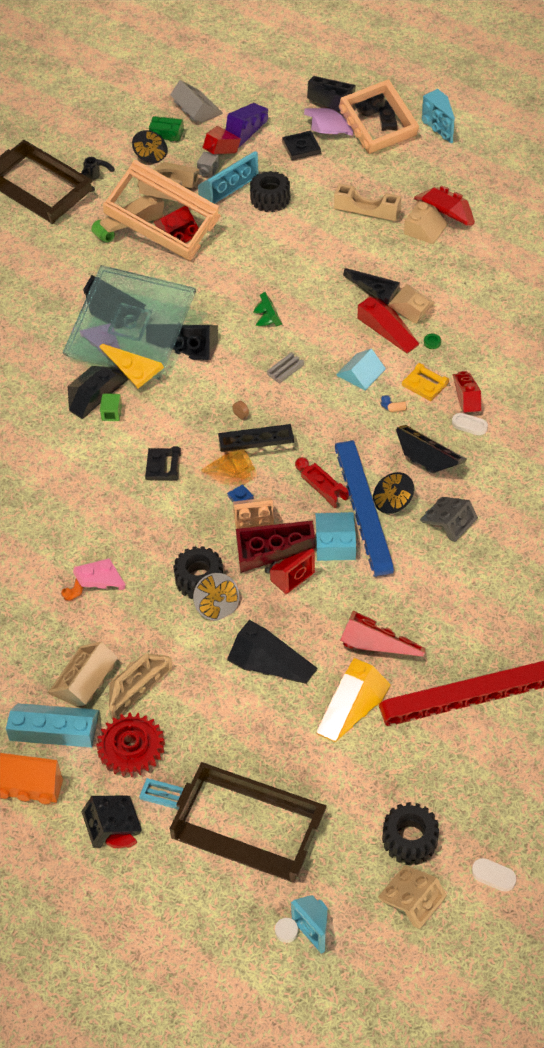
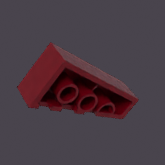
(273, 543)

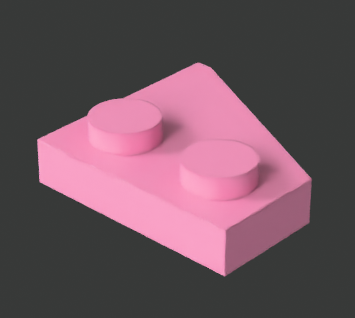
(99, 575)

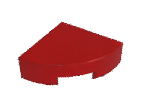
(121, 841)

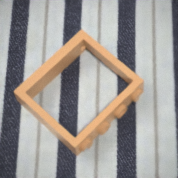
(397, 104)

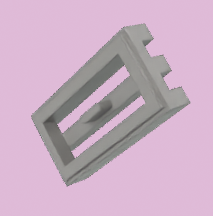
(283, 365)

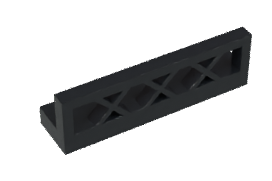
(255, 437)

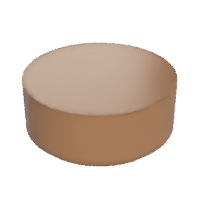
(240, 409)

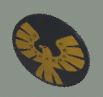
(149, 146)
(393, 493)

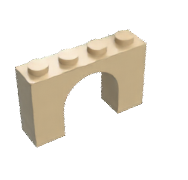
(180, 174)

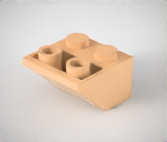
(253, 512)

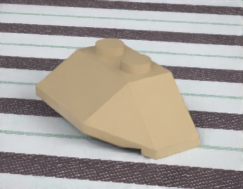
(136, 681)

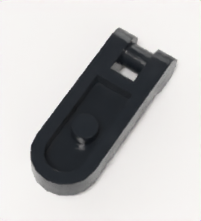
(387, 117)

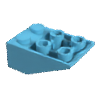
(438, 114)

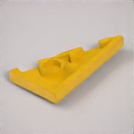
(134, 367)

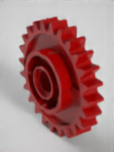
(133, 758)

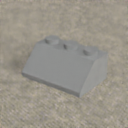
(194, 102)

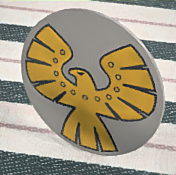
(216, 596)

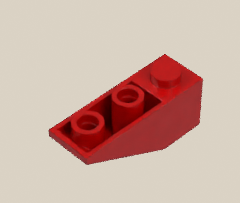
(467, 392)

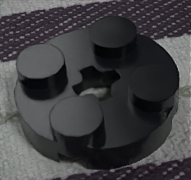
(371, 105)

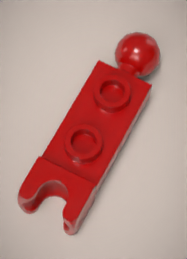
(321, 481)

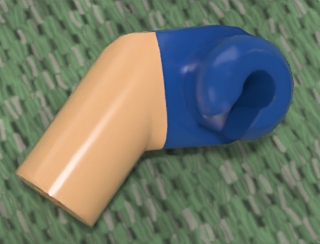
(390, 406)

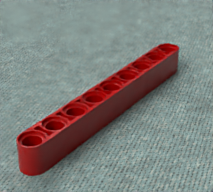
(462, 693)

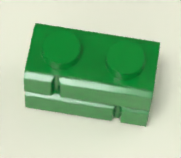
(167, 128)

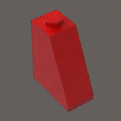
(221, 141)

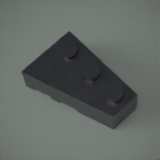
(328, 91)

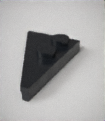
(380, 287)

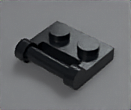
(157, 463)

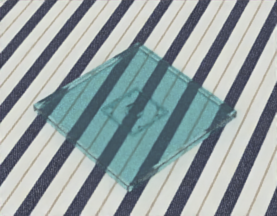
(130, 315)

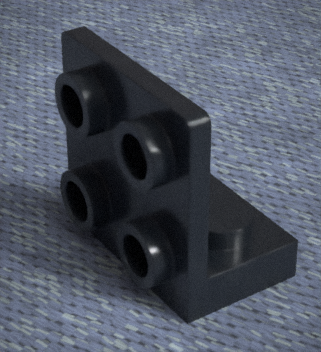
(108, 817)

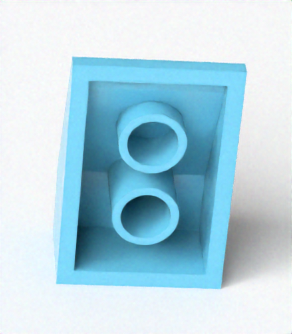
(335, 536)

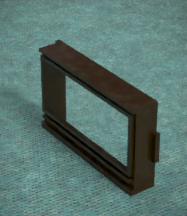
(24, 149)
(237, 850)

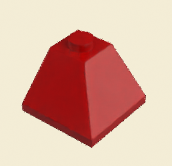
(293, 570)

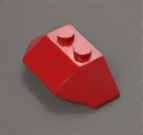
(448, 203)

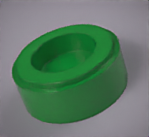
(432, 341)

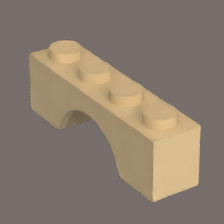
(349, 200)

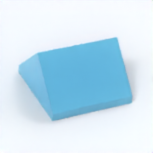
(362, 369)

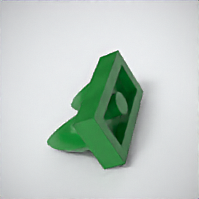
(271, 315)

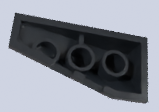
(197, 341)
(265, 653)

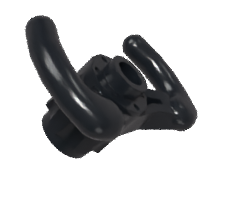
(92, 169)

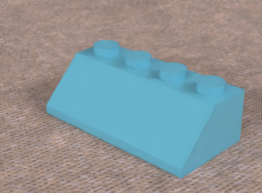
(229, 179)
(52, 725)

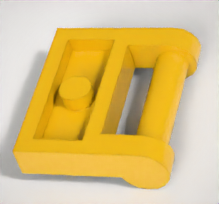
(423, 386)

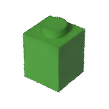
(110, 407)

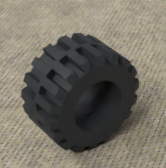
(270, 191)
(195, 560)
(410, 849)

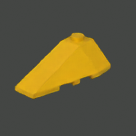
(357, 694)

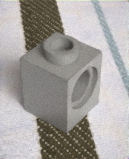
(208, 164)

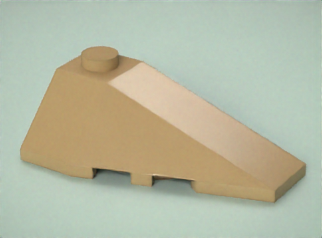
(145, 207)

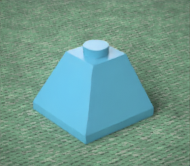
(311, 919)

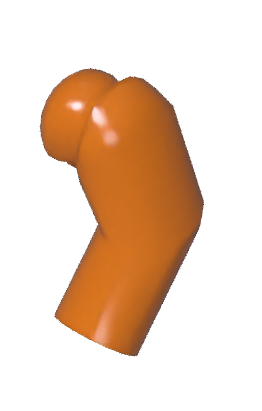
(70, 594)

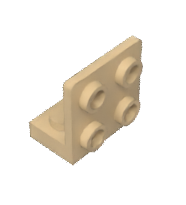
(415, 894)

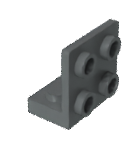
(453, 514)

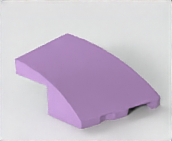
(328, 121)

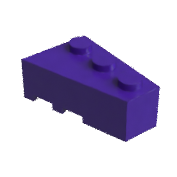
(246, 121)

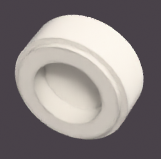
(286, 930)

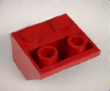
(178, 224)

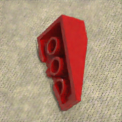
(386, 323)

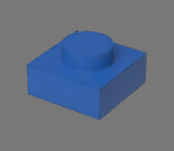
(240, 493)

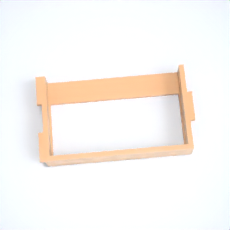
(172, 190)

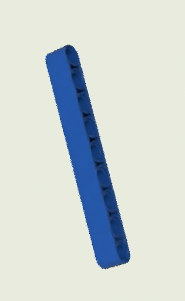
(363, 505)

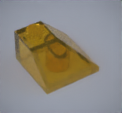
(232, 465)

